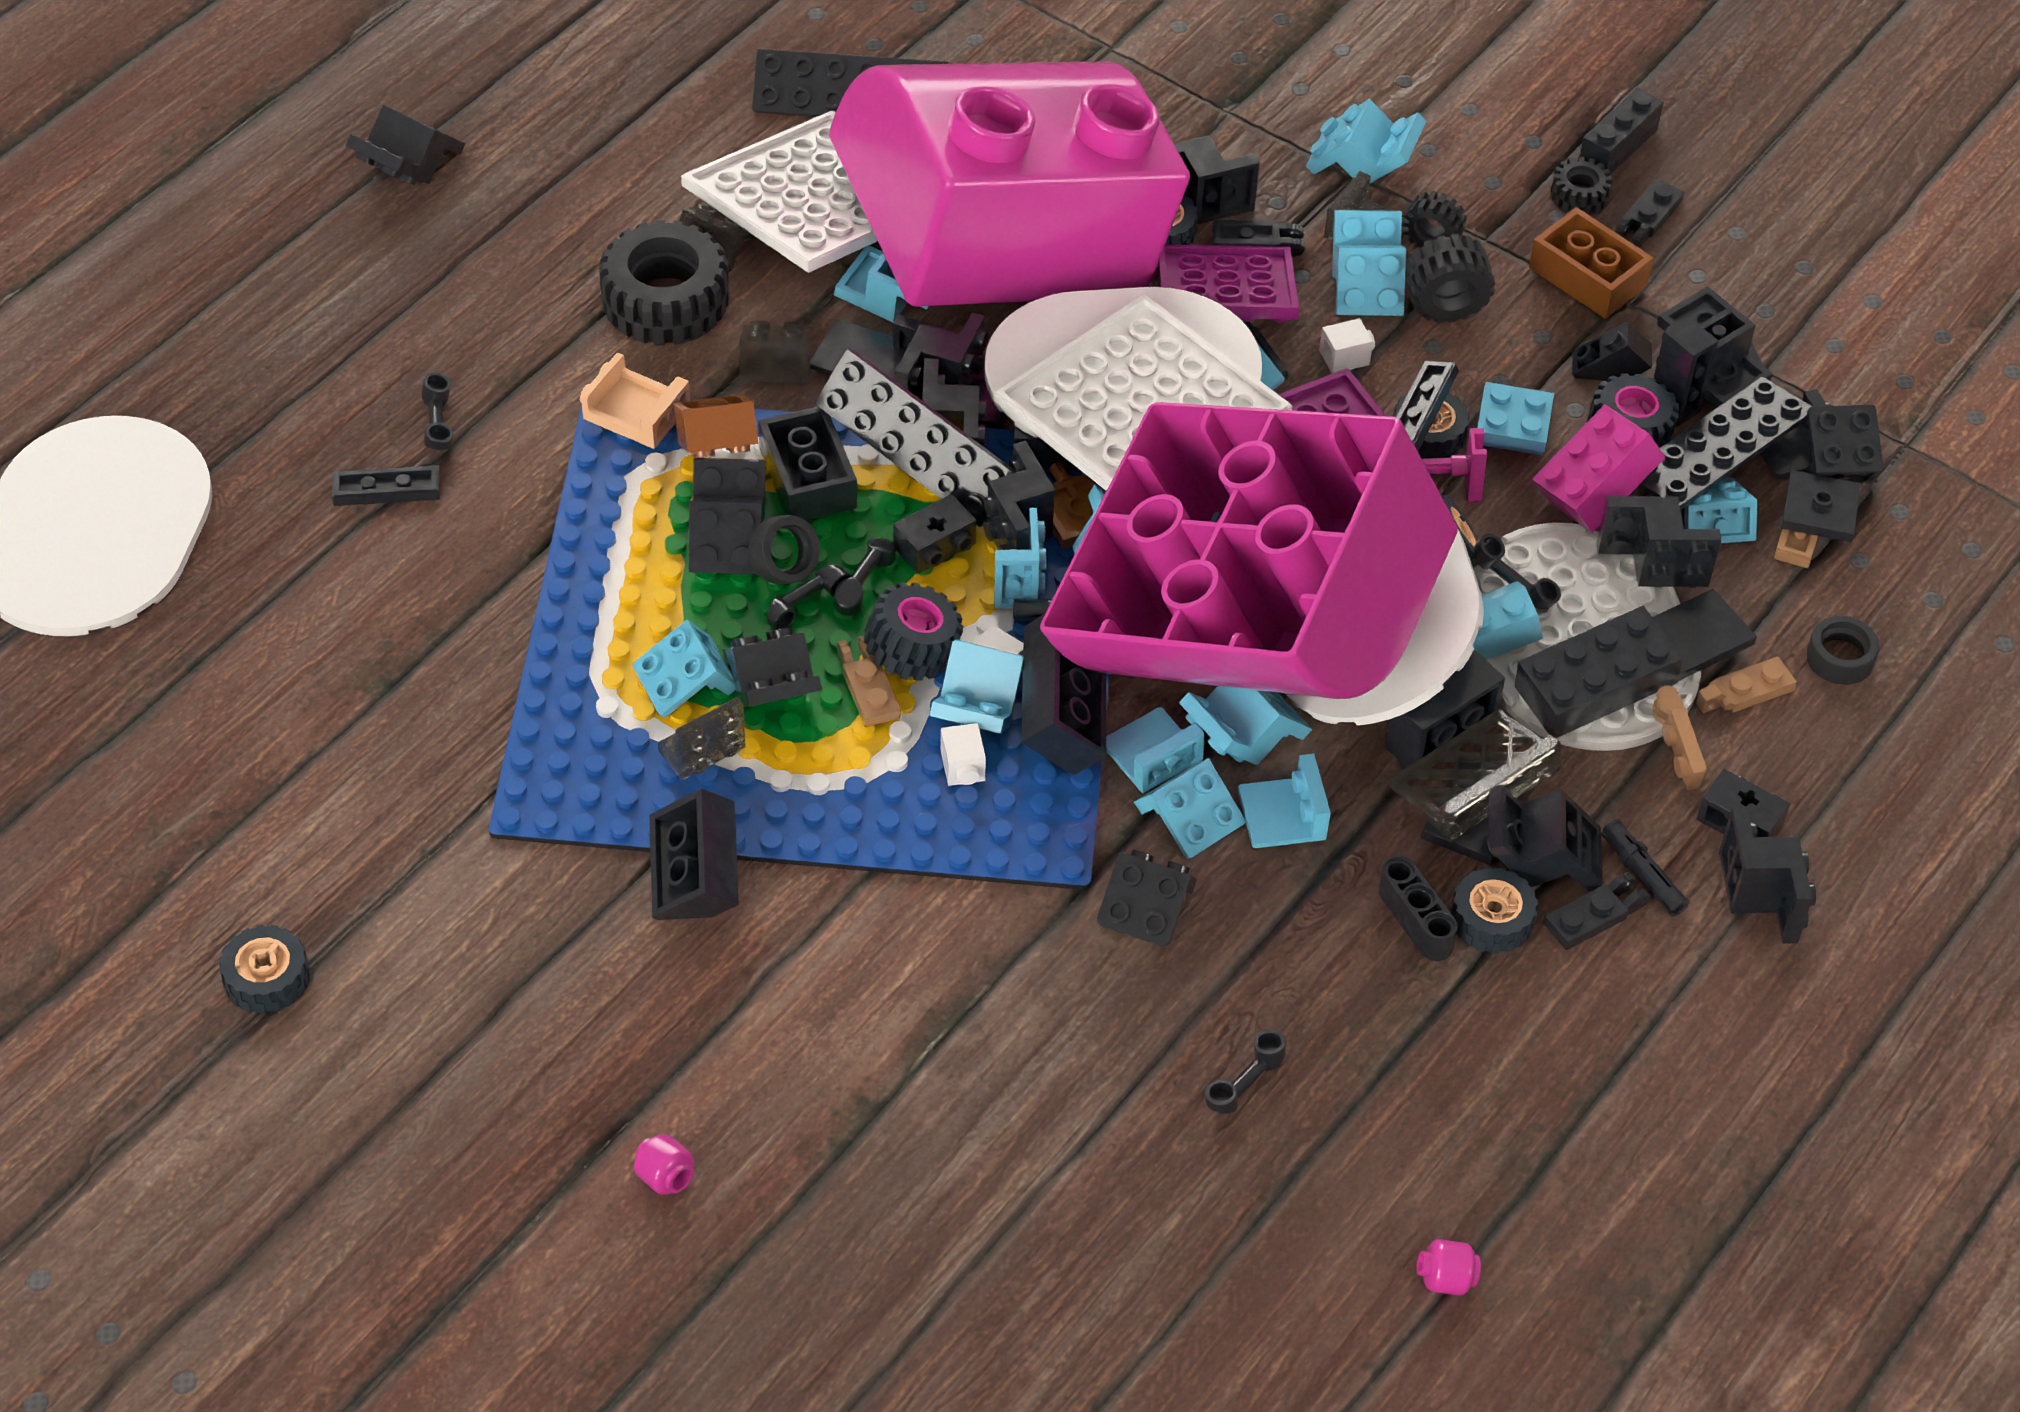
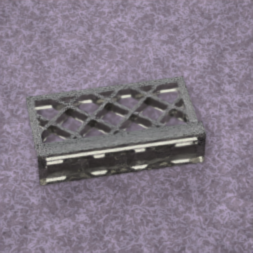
(1470, 804)

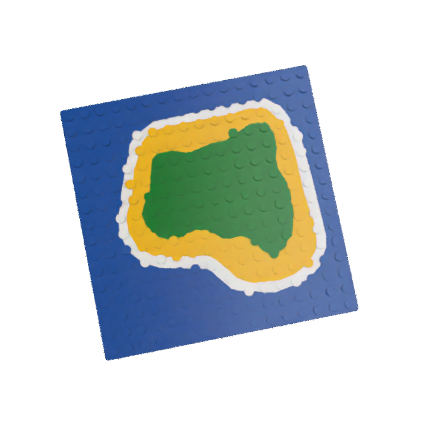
(810, 774)

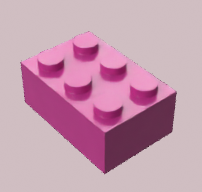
(1599, 461)

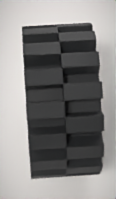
(1584, 174)
(1437, 209)

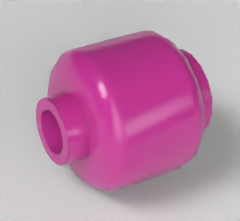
(664, 1164)
(1449, 1267)

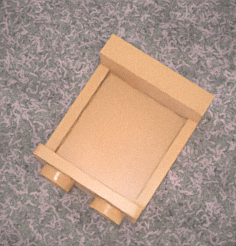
(632, 402)

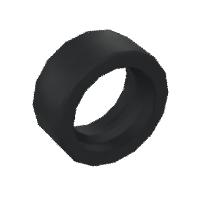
(807, 549)
(1848, 630)

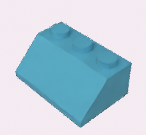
(1507, 621)

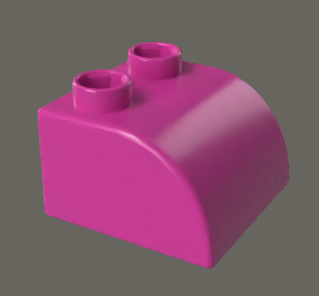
(1010, 177)
(1297, 584)

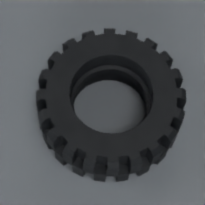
(664, 312)

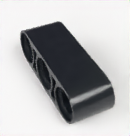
(1417, 908)

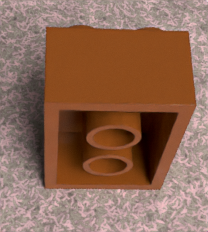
(1590, 262)
(716, 424)

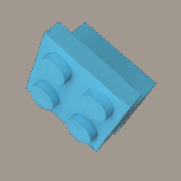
(1365, 141)
(1368, 262)
(872, 285)
(1515, 418)
(1244, 721)

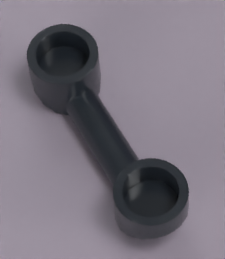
(435, 395)
(1488, 554)
(849, 592)
(782, 614)
(1269, 1054)

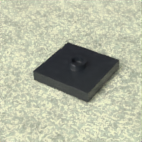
(1821, 506)

